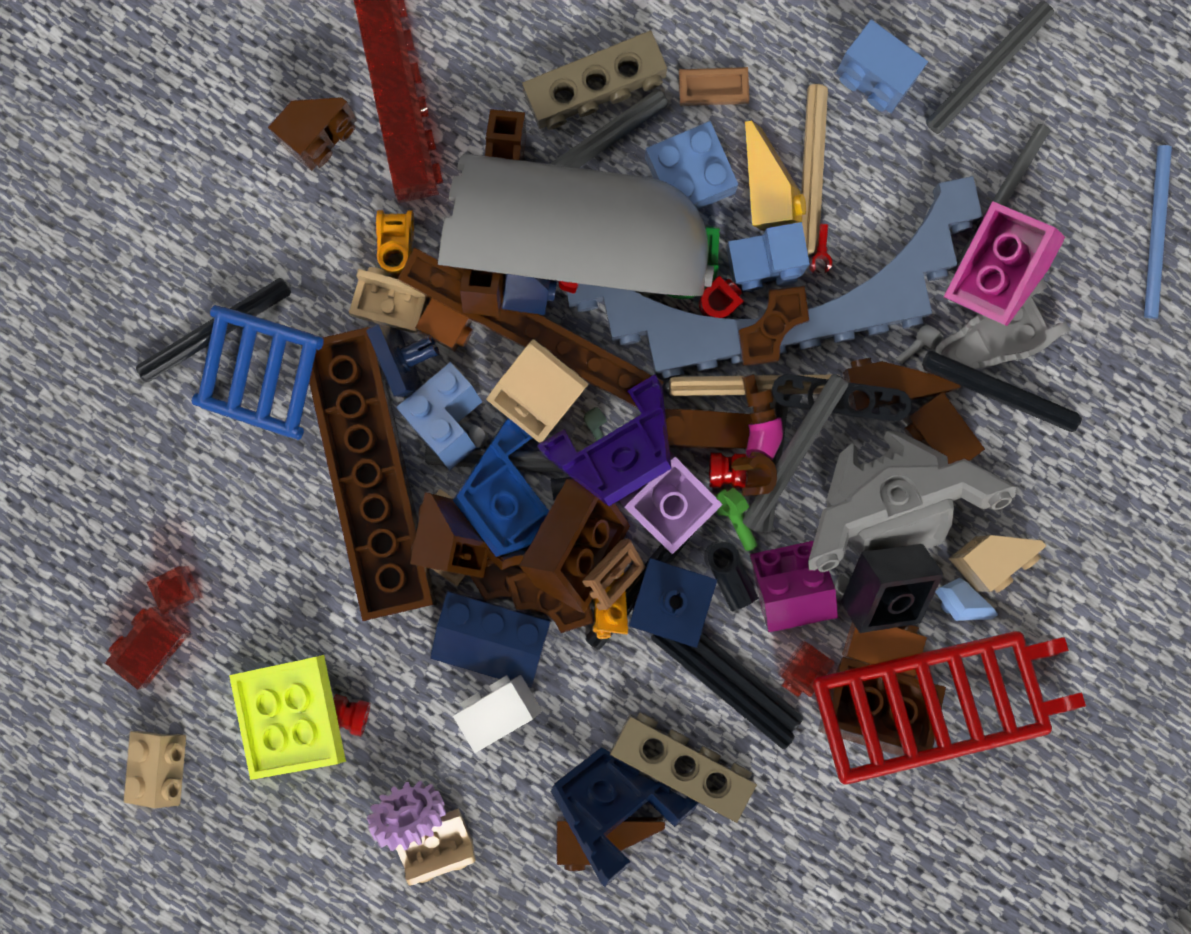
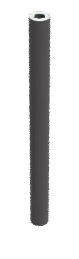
(1013, 178)

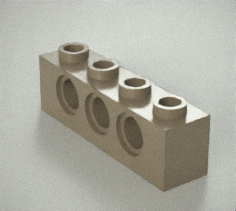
(605, 64)
(727, 801)

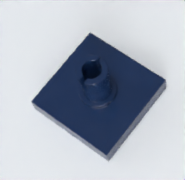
(400, 360)
(672, 603)

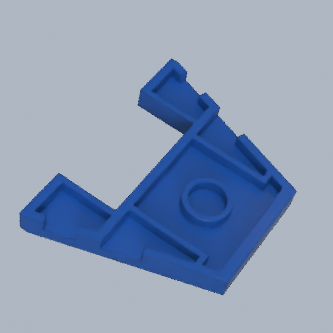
(499, 498)

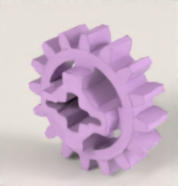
(406, 815)

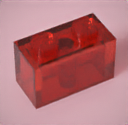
(146, 647)

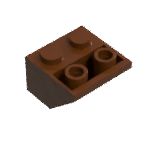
(313, 128)
(447, 539)

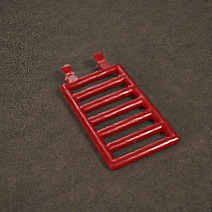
(945, 749)

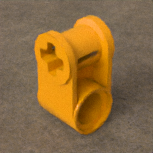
(394, 235)

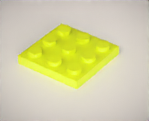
(287, 718)

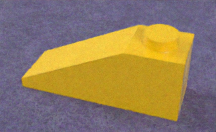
(772, 190)

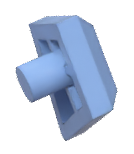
(964, 602)

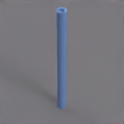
(1157, 233)

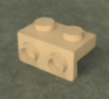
(386, 301)
(154, 769)
(445, 851)

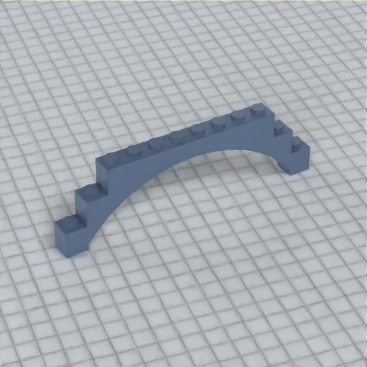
(889, 298)

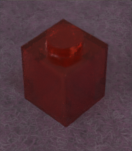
(174, 589)
(803, 667)

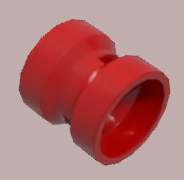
(719, 472)
(351, 715)

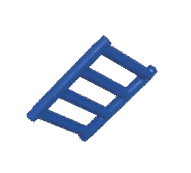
(280, 334)

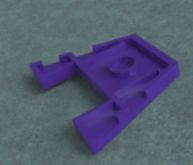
(623, 457)

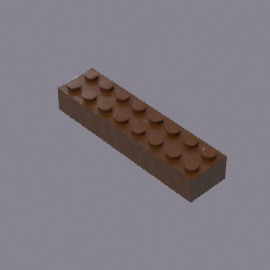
(368, 476)

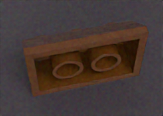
(572, 543)
(882, 712)

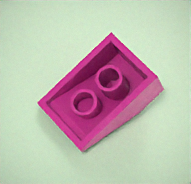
(1004, 263)

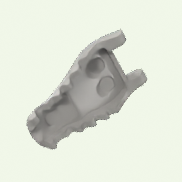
(990, 343)

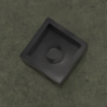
(891, 587)

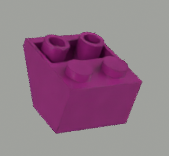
(789, 590)

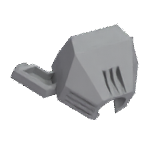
(898, 500)

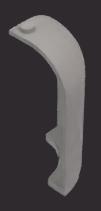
(575, 227)

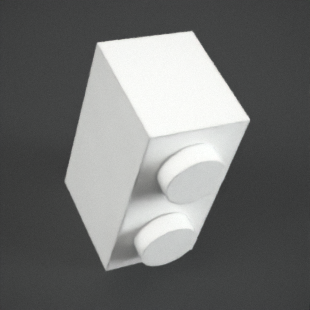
(497, 713)

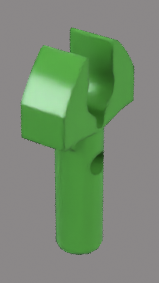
(733, 506)

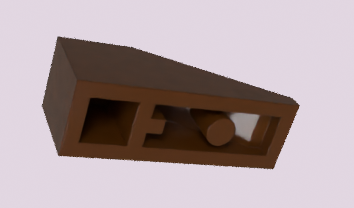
(883, 374)
(707, 429)
(623, 836)

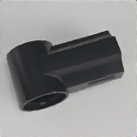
(732, 577)

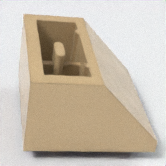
(537, 391)
(992, 559)

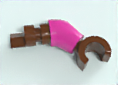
(763, 440)

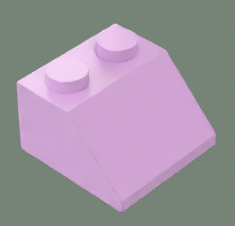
(672, 505)

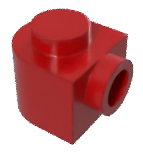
(720, 299)

